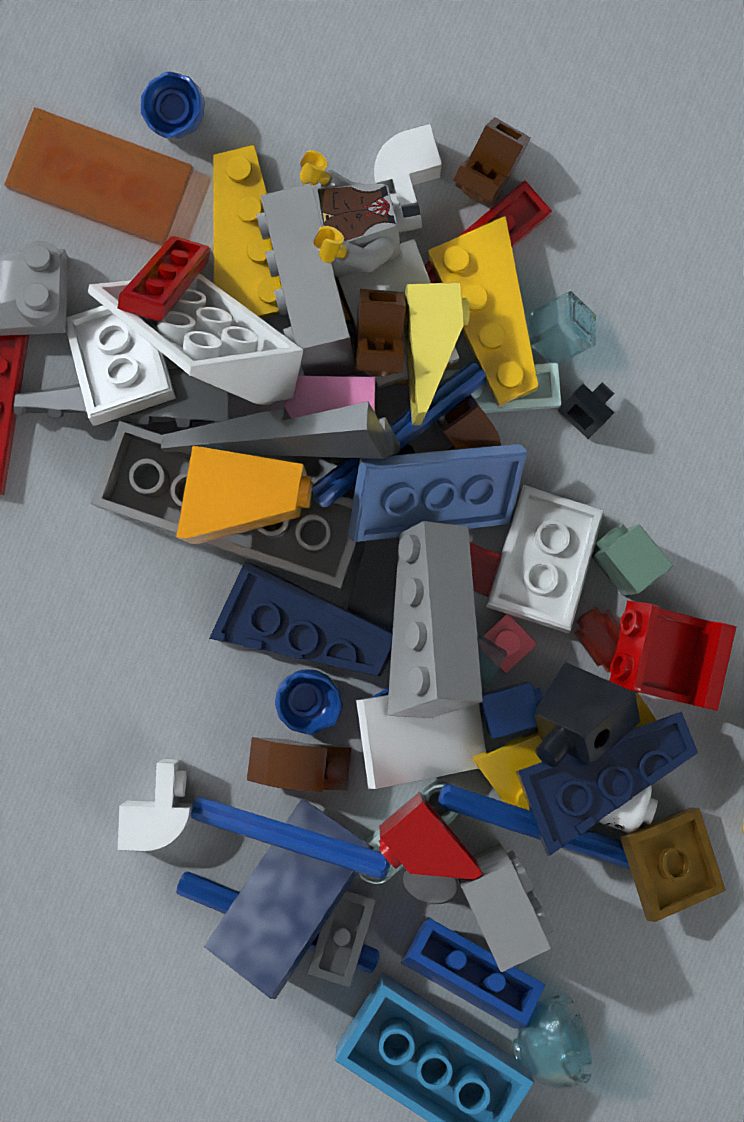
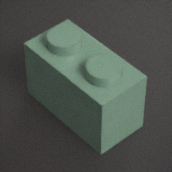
(630, 559)

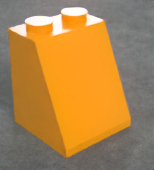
(239, 494)

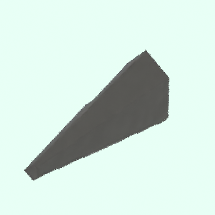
(193, 403)
(337, 432)

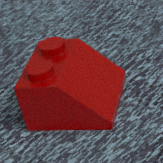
(425, 843)

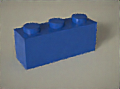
(472, 974)

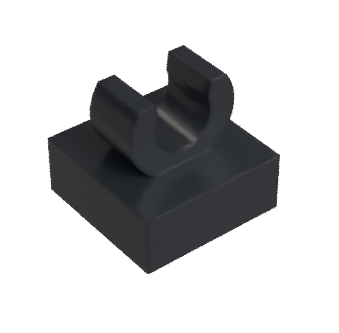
(588, 409)

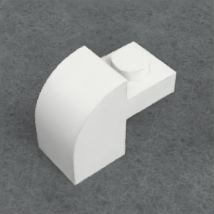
(407, 161)
(157, 823)

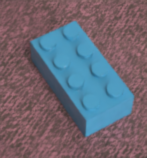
(430, 1059)

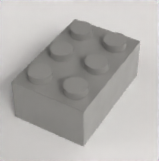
(507, 908)

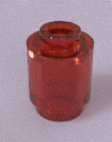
(599, 635)

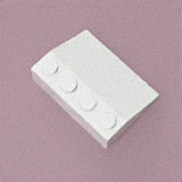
(217, 341)

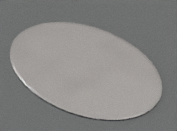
(430, 888)

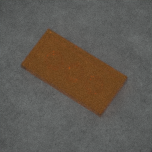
(99, 176)

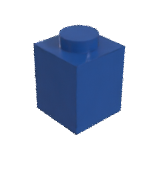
(510, 708)

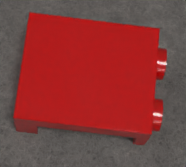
(672, 655)

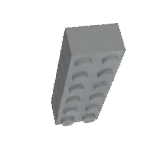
(150, 488)

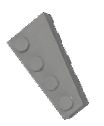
(307, 282)
(434, 624)

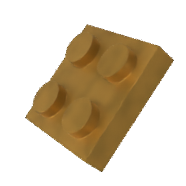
(672, 864)

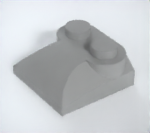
(33, 290)

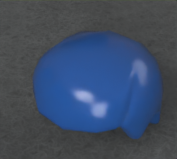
(172, 105)
(308, 701)

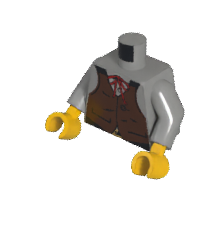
(357, 219)

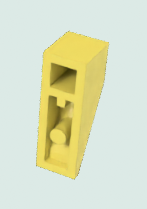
(431, 330)

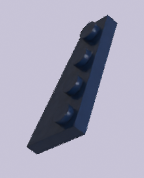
(294, 622)
(580, 794)

